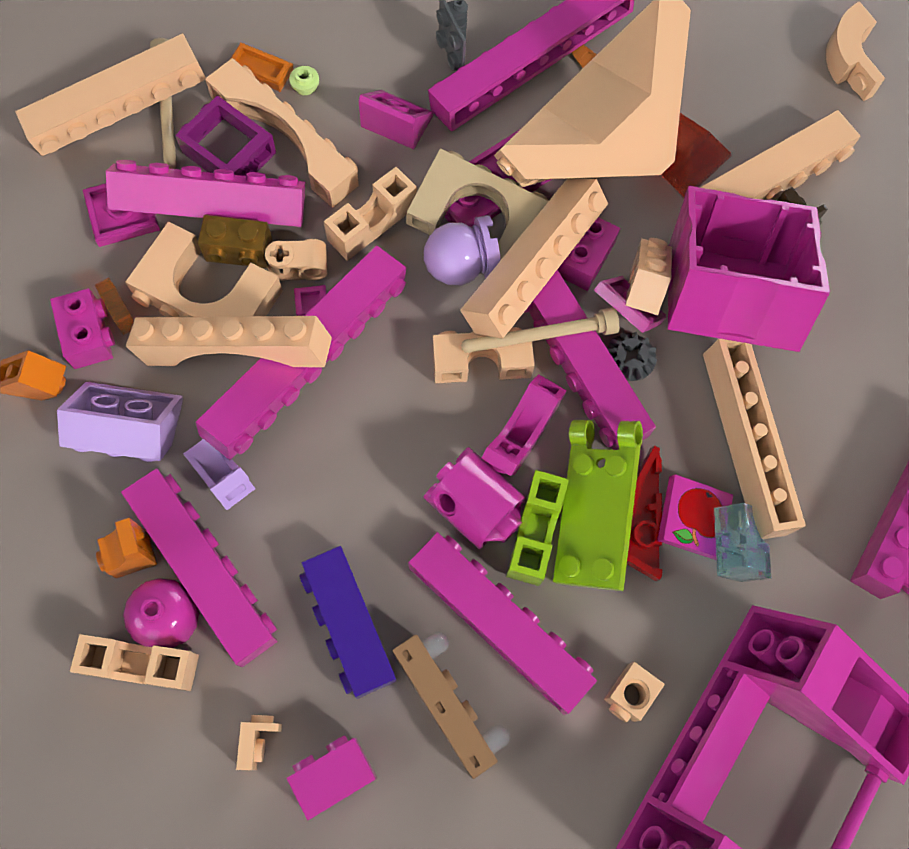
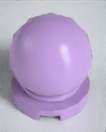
(460, 252)

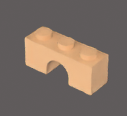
(354, 229)
(650, 275)
(452, 362)
(134, 662)

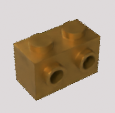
(234, 241)

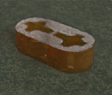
(115, 305)

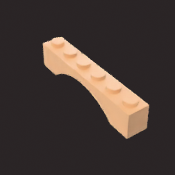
(329, 172)
(283, 339)

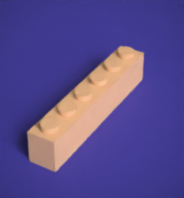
(110, 95)
(791, 160)
(534, 257)
(753, 438)

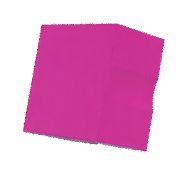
(746, 269)

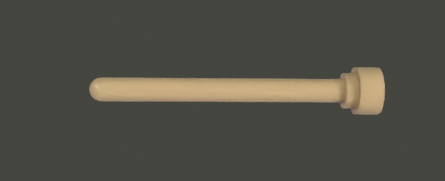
(167, 125)
(603, 322)

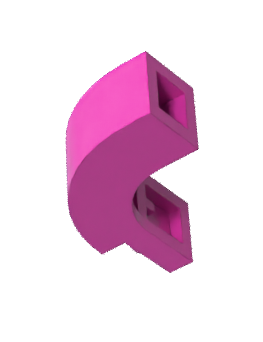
(524, 427)

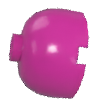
(160, 614)

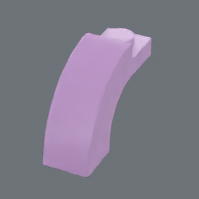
(220, 474)

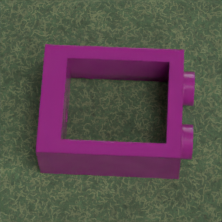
(248, 159)

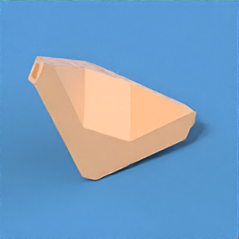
(615, 112)

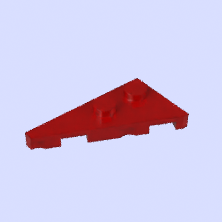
(646, 518)

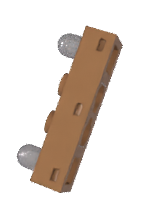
(450, 714)

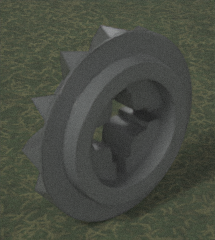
(633, 369)

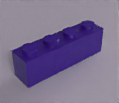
(348, 623)

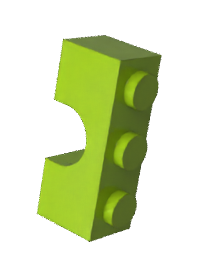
(535, 534)

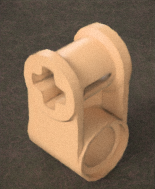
(300, 259)

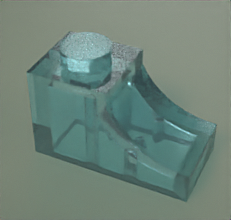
(739, 547)

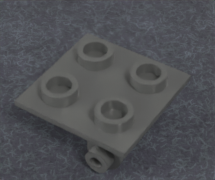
(452, 31)

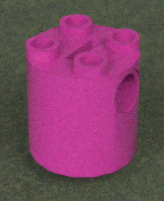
(476, 500)

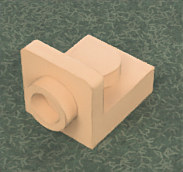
(250, 747)

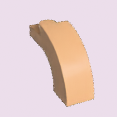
(846, 56)

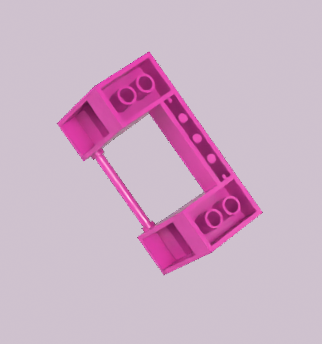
(805, 672)

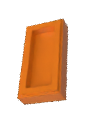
(264, 66)

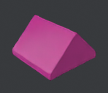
(393, 117)

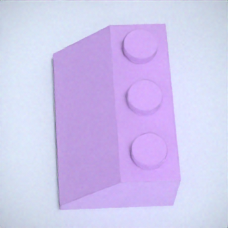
(119, 421)

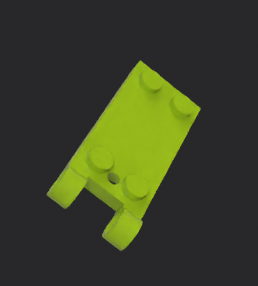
(598, 508)

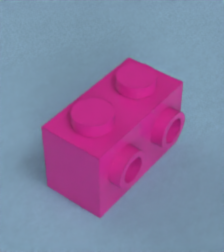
(589, 254)
(82, 328)
(331, 777)

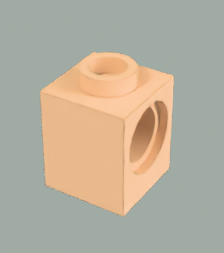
(648, 690)

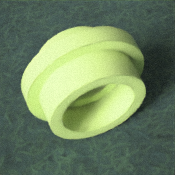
(304, 86)

